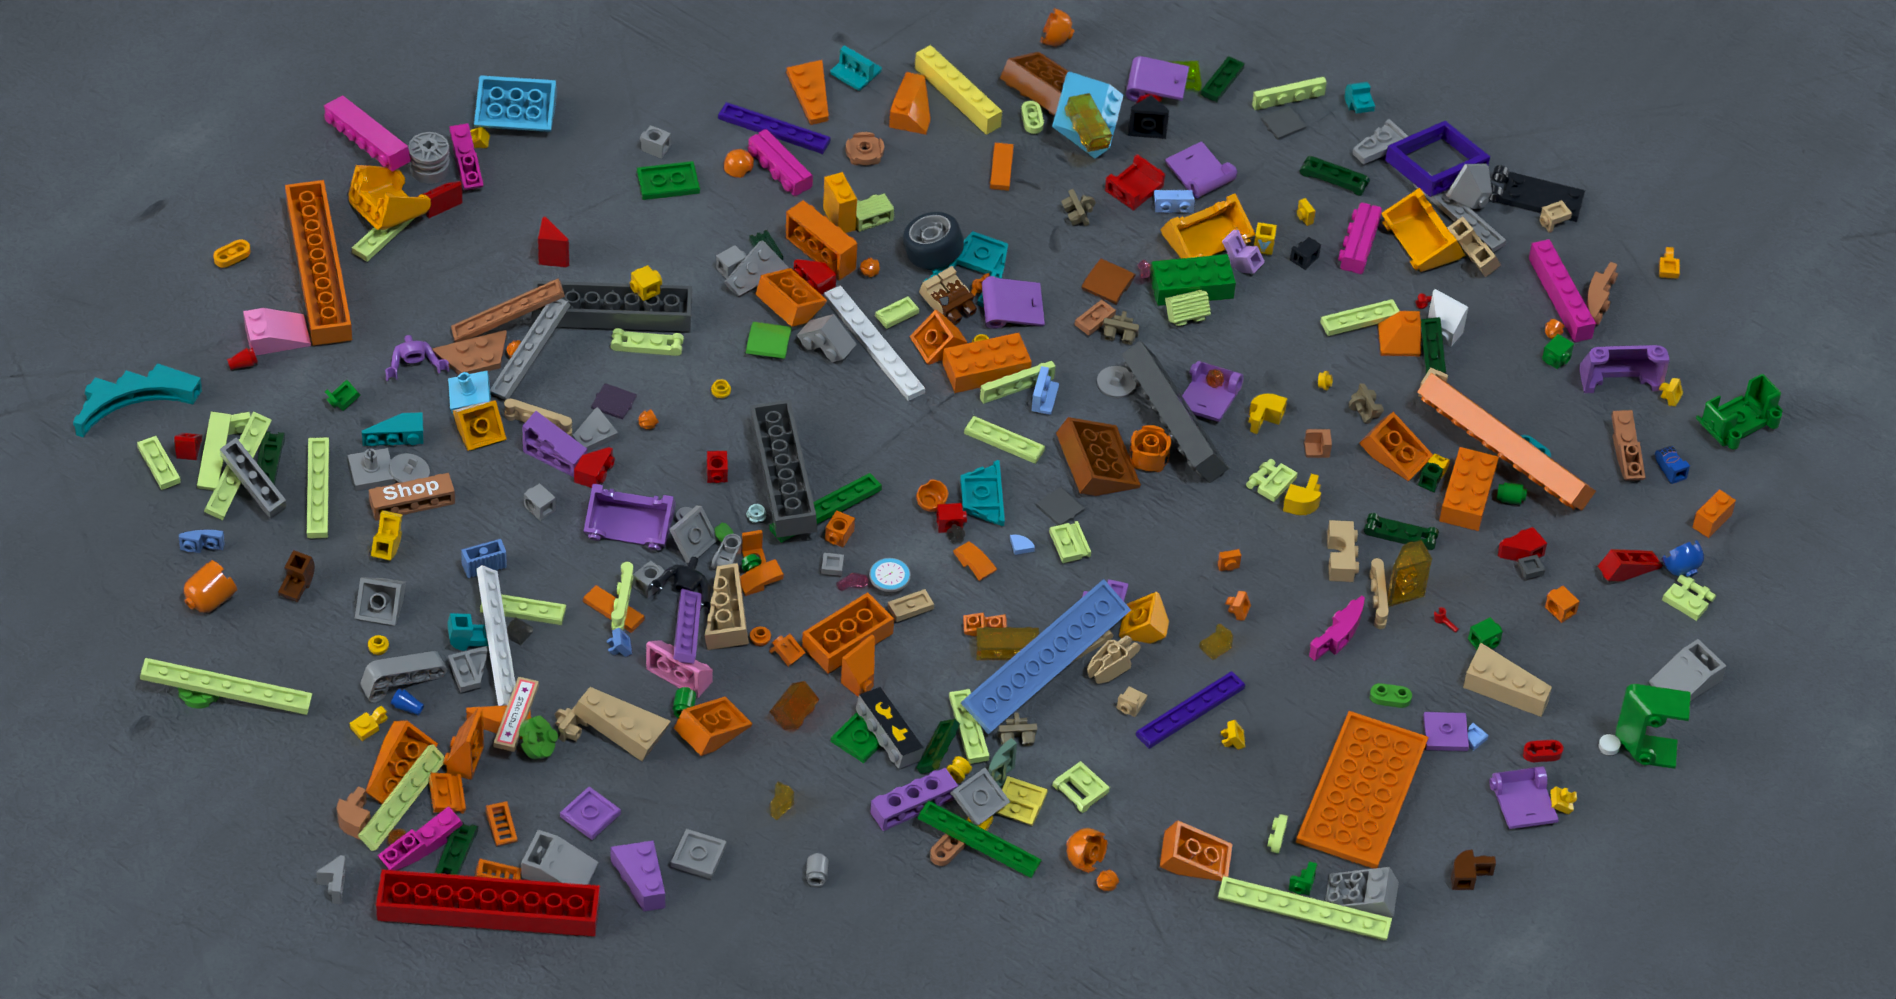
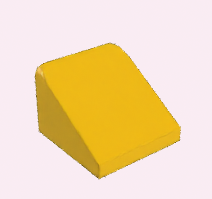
(480, 137)

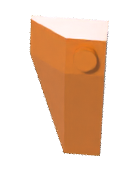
(911, 105)
(397, 755)

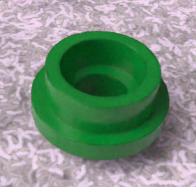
(750, 562)

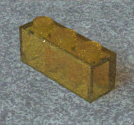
(1088, 122)
(1002, 642)

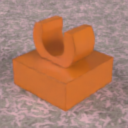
(1239, 605)

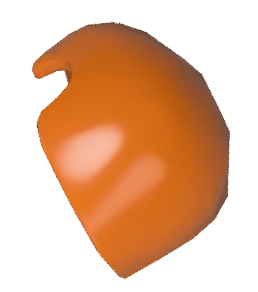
(738, 163)
(932, 494)

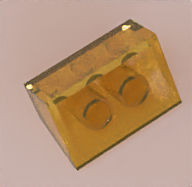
(1409, 574)

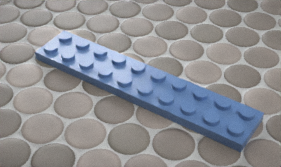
(1045, 656)

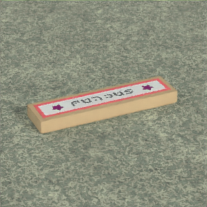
(516, 713)

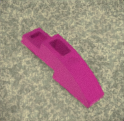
(465, 157)
(1340, 633)
(421, 843)

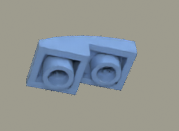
(195, 540)

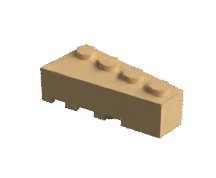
(727, 613)
(622, 722)

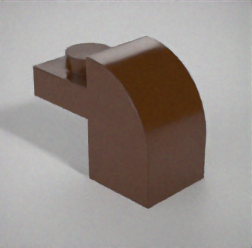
(299, 576)
(1468, 866)

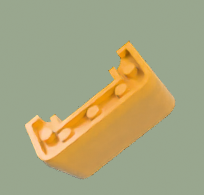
(380, 197)
(1205, 230)
(1422, 232)

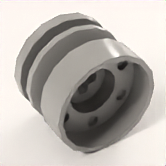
(429, 157)

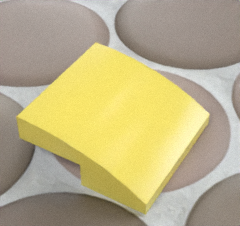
(1024, 800)

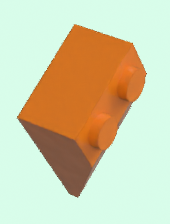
(1396, 447)
(711, 724)
(466, 747)
(1195, 853)

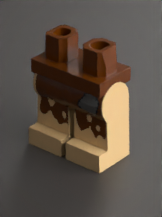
(948, 295)

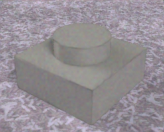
(832, 564)

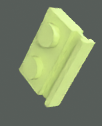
(1070, 542)

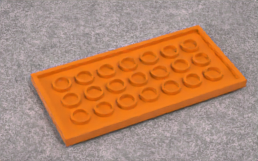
(1362, 790)

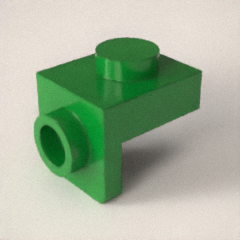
(343, 395)

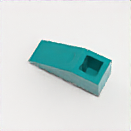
(398, 430)

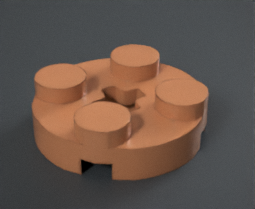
(855, 150)

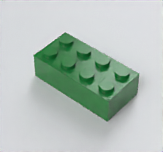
(1192, 274)

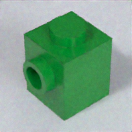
(1558, 351)
(1485, 632)

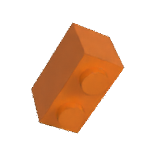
(1714, 513)

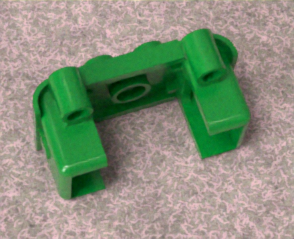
(1743, 414)

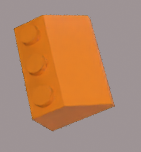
(790, 296)

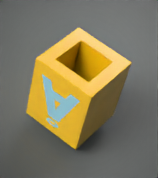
(1265, 237)

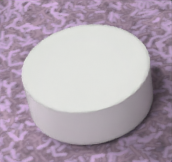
(1609, 744)

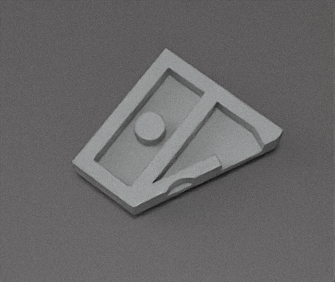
(595, 431)
(468, 668)

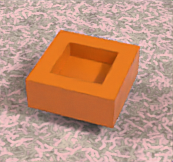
(1229, 560)

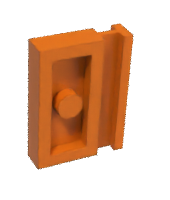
(447, 791)

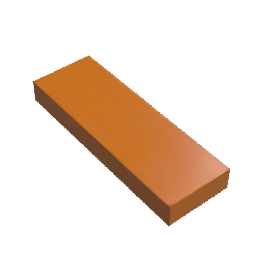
(1001, 166)
(604, 604)

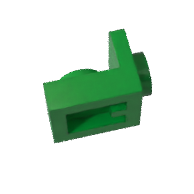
(1304, 883)

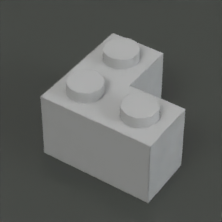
(829, 336)

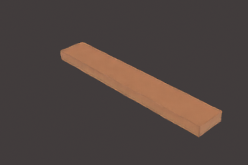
(508, 311)

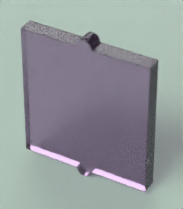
(614, 401)

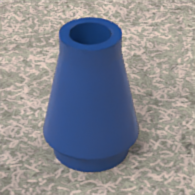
(405, 701)

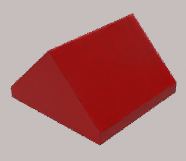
(444, 198)
(552, 245)

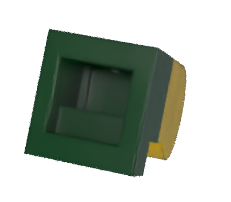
(1433, 472)

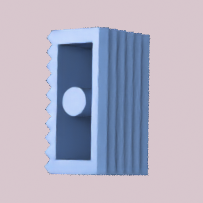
(487, 554)

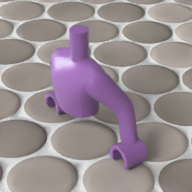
(414, 352)

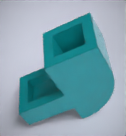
(1359, 97)
(464, 633)

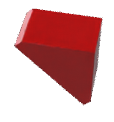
(187, 445)

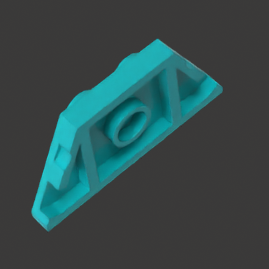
(983, 493)

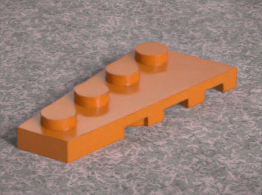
(810, 89)

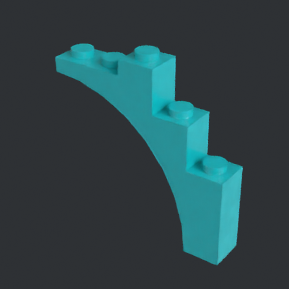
(132, 388)

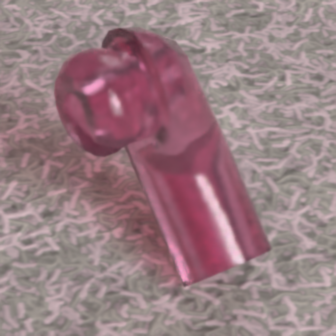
(1145, 269)
(854, 580)

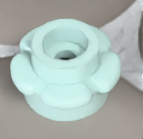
(756, 513)

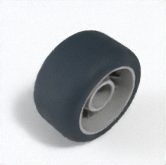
(933, 240)

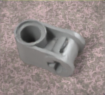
(728, 552)

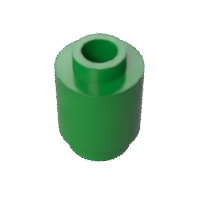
(1511, 493)
(684, 698)

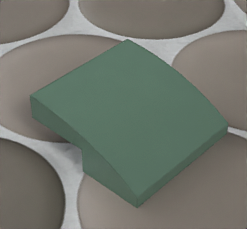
(1003, 762)

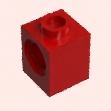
(717, 467)
(948, 515)

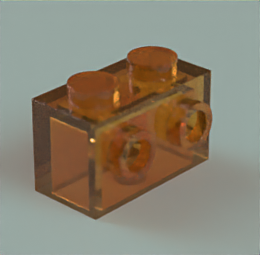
(794, 705)

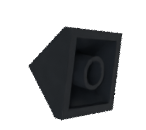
(1149, 119)

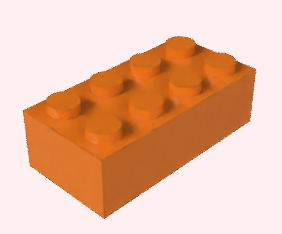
(821, 239)
(985, 361)
(1469, 489)
(845, 630)

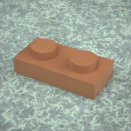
(1094, 317)

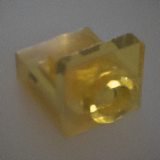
(1218, 642)
(782, 801)

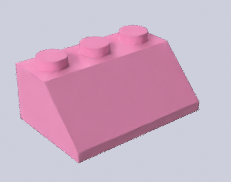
(661, 663)

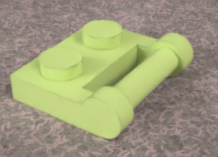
(1085, 782)

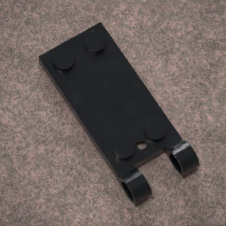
(1534, 193)

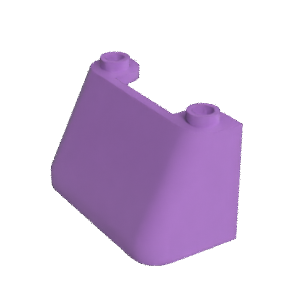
(1645, 362)
(629, 517)

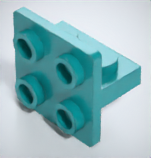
(854, 69)

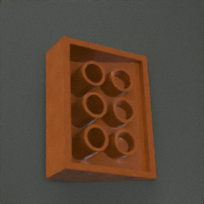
(1036, 78)
(1097, 457)

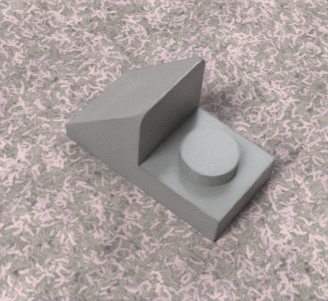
(333, 876)

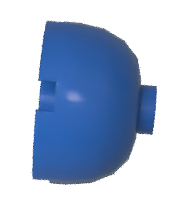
(1685, 559)

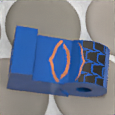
(1672, 464)

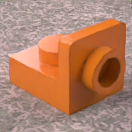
(787, 649)

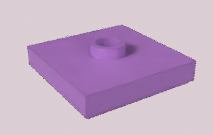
(1446, 731)
(590, 813)

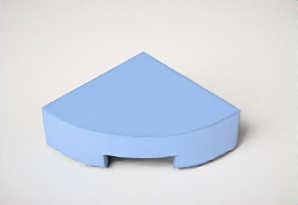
(1021, 544)
(1476, 736)

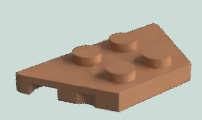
(474, 354)

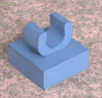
(620, 643)

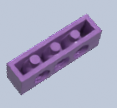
(909, 800)

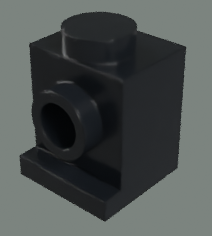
(1305, 253)

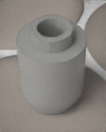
(817, 869)

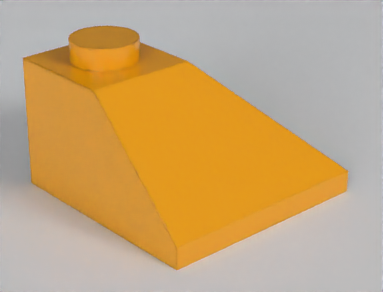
(479, 424)
(1146, 620)

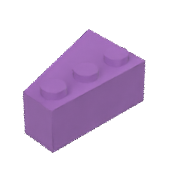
(551, 444)
(641, 872)

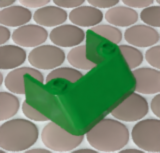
(1651, 707)

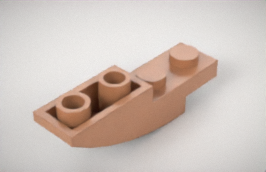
(1599, 292)
(1626, 445)

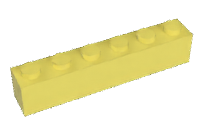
(958, 89)

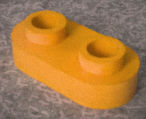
(231, 253)

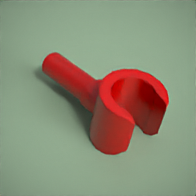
(1422, 301)
(1441, 618)

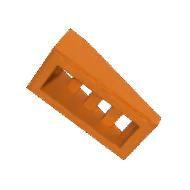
(499, 808)
(497, 868)

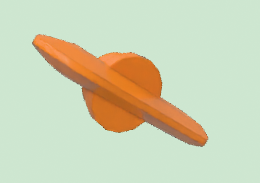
(977, 284)

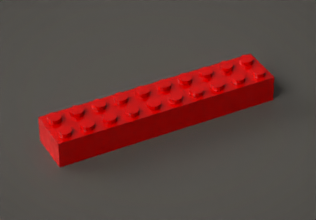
(488, 903)

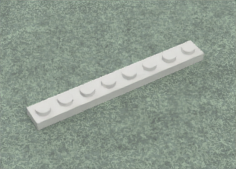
(874, 343)
(496, 634)

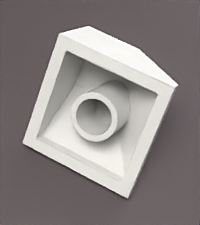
(1452, 316)

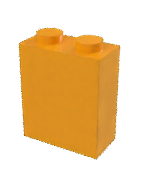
(840, 202)

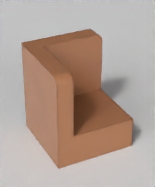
(1318, 443)

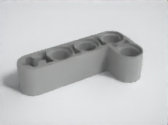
(400, 670)

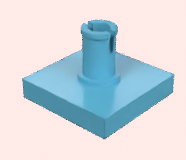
(469, 389)

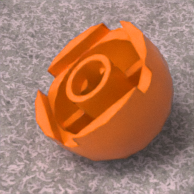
(1057, 28)
(1086, 848)

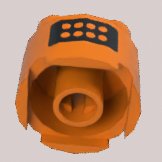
(1150, 448)

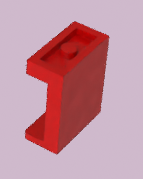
(1135, 183)

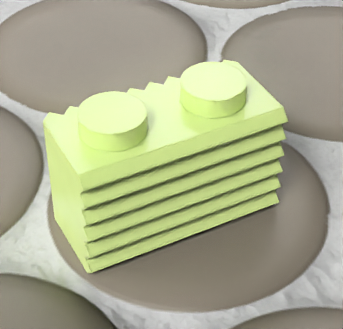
(873, 212)
(1188, 307)

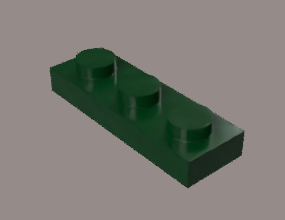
(1222, 79)
(1433, 344)
(938, 746)

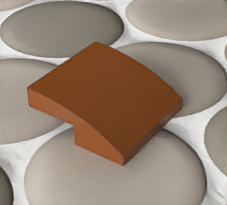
(1108, 281)

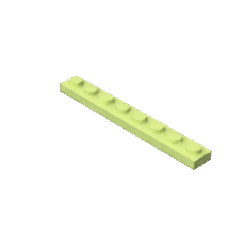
(226, 686)
(1305, 908)

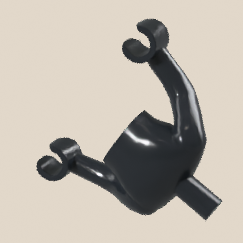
(686, 578)

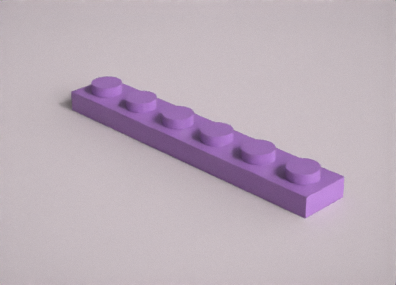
(687, 626)

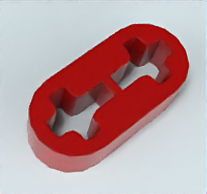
(1543, 751)

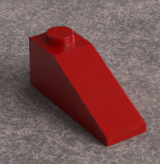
(1626, 564)

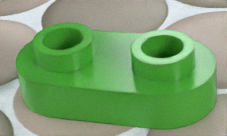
(1390, 695)

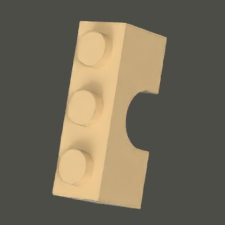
(1474, 247)
(1342, 538)

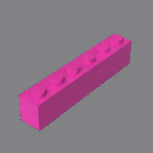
(367, 133)
(1562, 291)

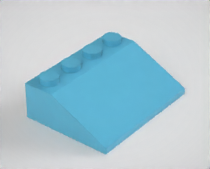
(1105, 97)
(515, 103)

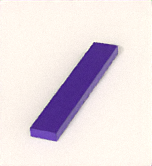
(779, 129)
(1190, 709)

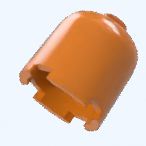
(208, 588)

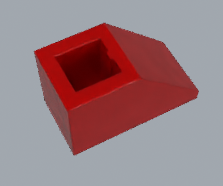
(816, 274)
(593, 467)
(1522, 545)

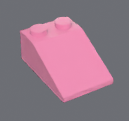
(275, 330)

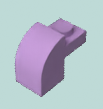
(1242, 257)

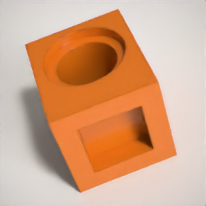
(839, 529)
(1562, 603)

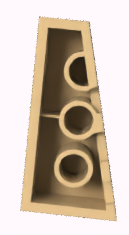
(1506, 682)

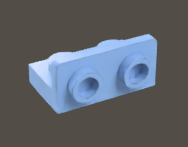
(1174, 201)
(1044, 392)

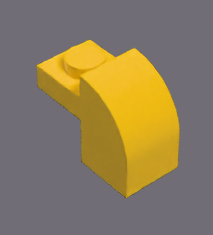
(1267, 408)
(1303, 500)
(388, 537)

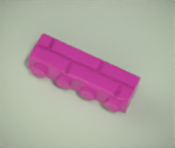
(780, 163)
(1361, 238)

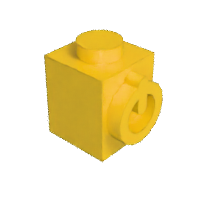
(645, 282)

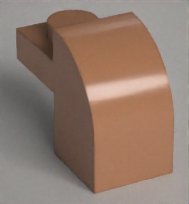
(350, 813)

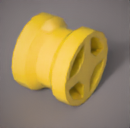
(959, 768)

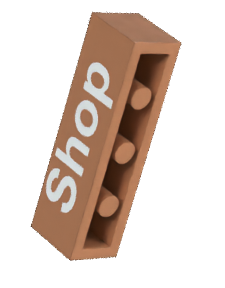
(413, 495)

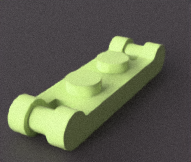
(647, 342)
(621, 604)

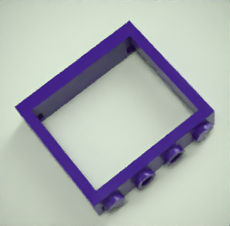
(1442, 181)

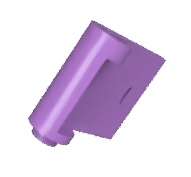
(1156, 78)
(1200, 169)
(1011, 302)
(1210, 401)
(1524, 797)

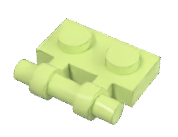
(1277, 481)
(1685, 601)

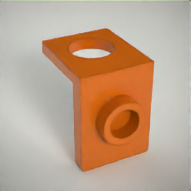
(752, 544)

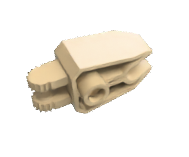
(1112, 659)

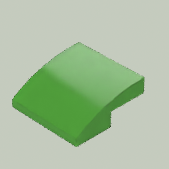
(768, 340)

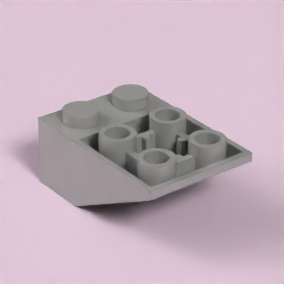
(1691, 670)
(556, 860)
(1364, 890)

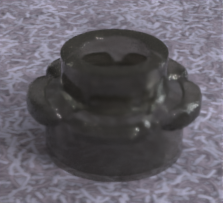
(956, 534)

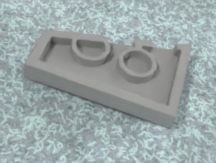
(1377, 144)
(756, 263)

